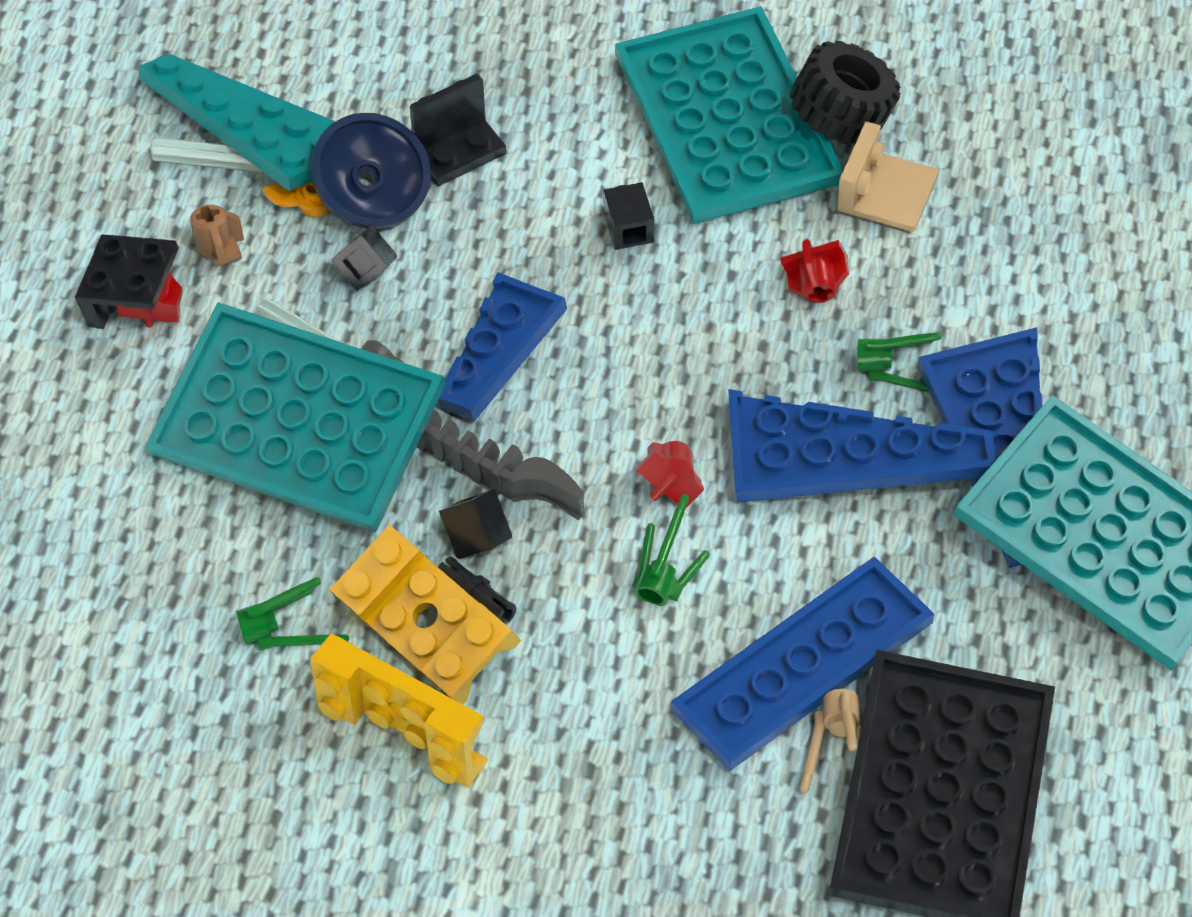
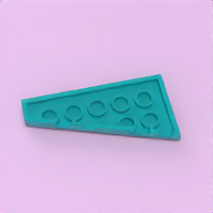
(253, 123)

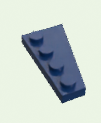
(505, 335)

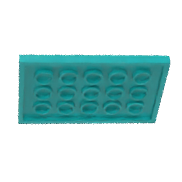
(726, 114)
(296, 416)
(1093, 526)

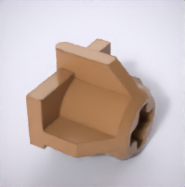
(216, 233)

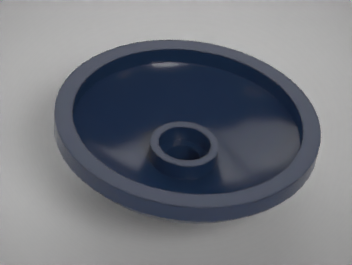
(385, 154)

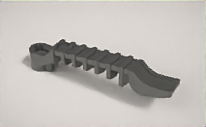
(511, 476)

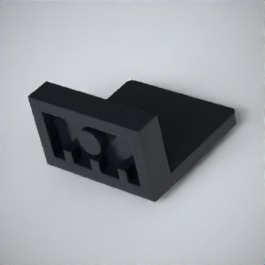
(455, 130)
(124, 274)

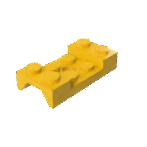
(390, 591)
(356, 682)

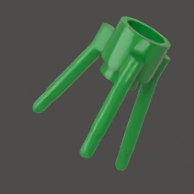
(877, 354)
(658, 581)
(259, 620)

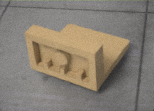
(884, 185)

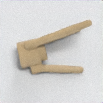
(842, 718)

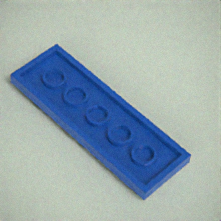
(801, 661)

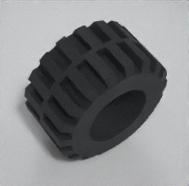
(843, 90)

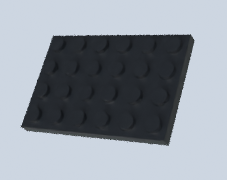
(943, 790)

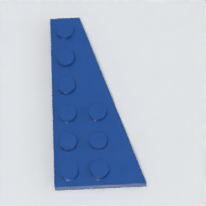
(987, 387)
(834, 449)

